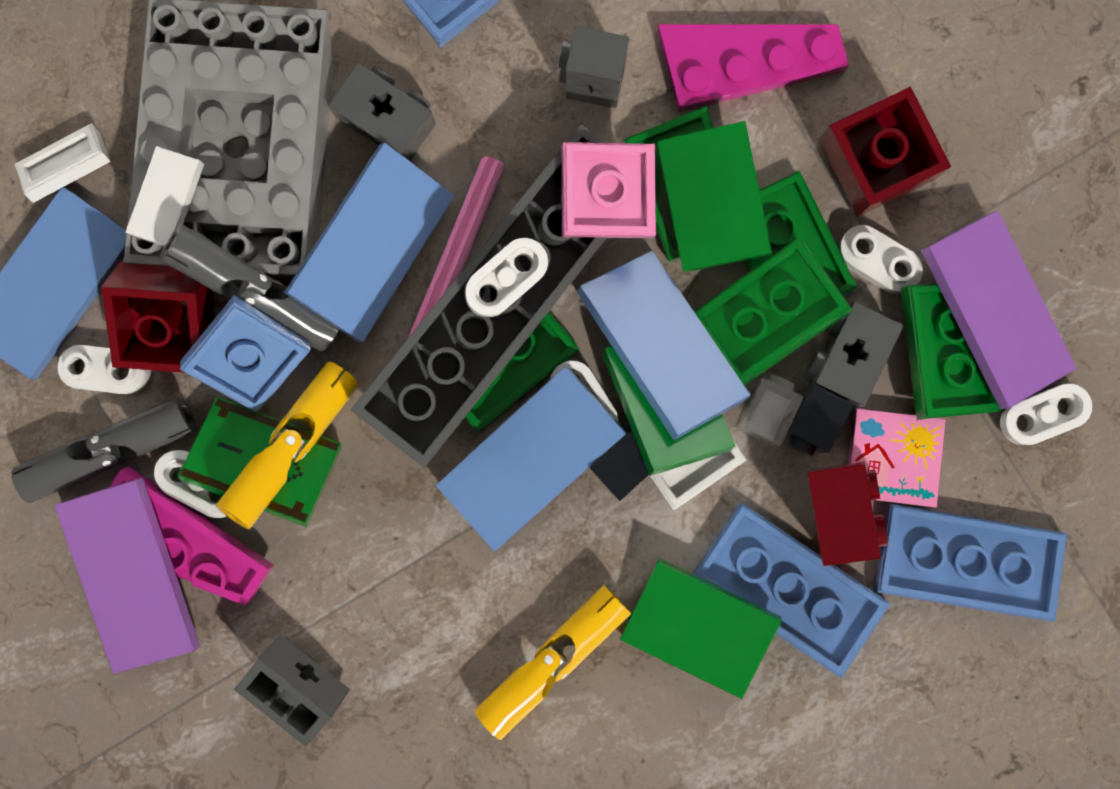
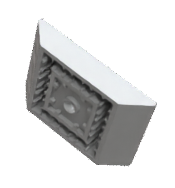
(230, 75)

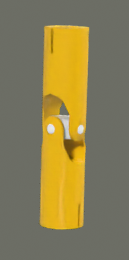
(269, 469)
(533, 680)

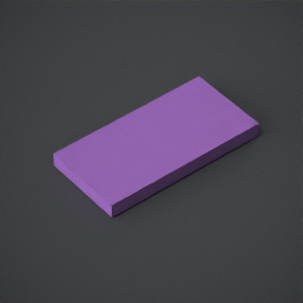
(999, 309)
(127, 576)

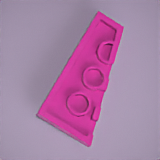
(739, 60)
(203, 550)

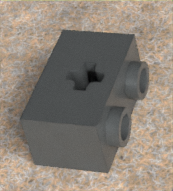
(593, 66)
(365, 93)
(873, 342)
(292, 690)

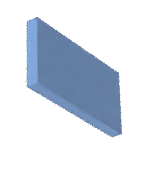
(370, 243)
(55, 279)
(663, 344)
(531, 458)
(971, 562)
(819, 605)

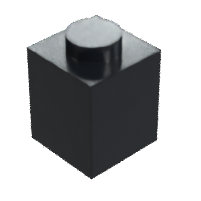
(818, 420)
(621, 467)

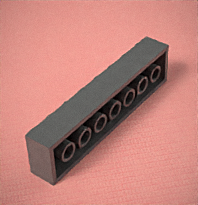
(459, 353)

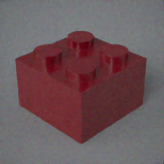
(884, 151)
(154, 315)
(845, 513)

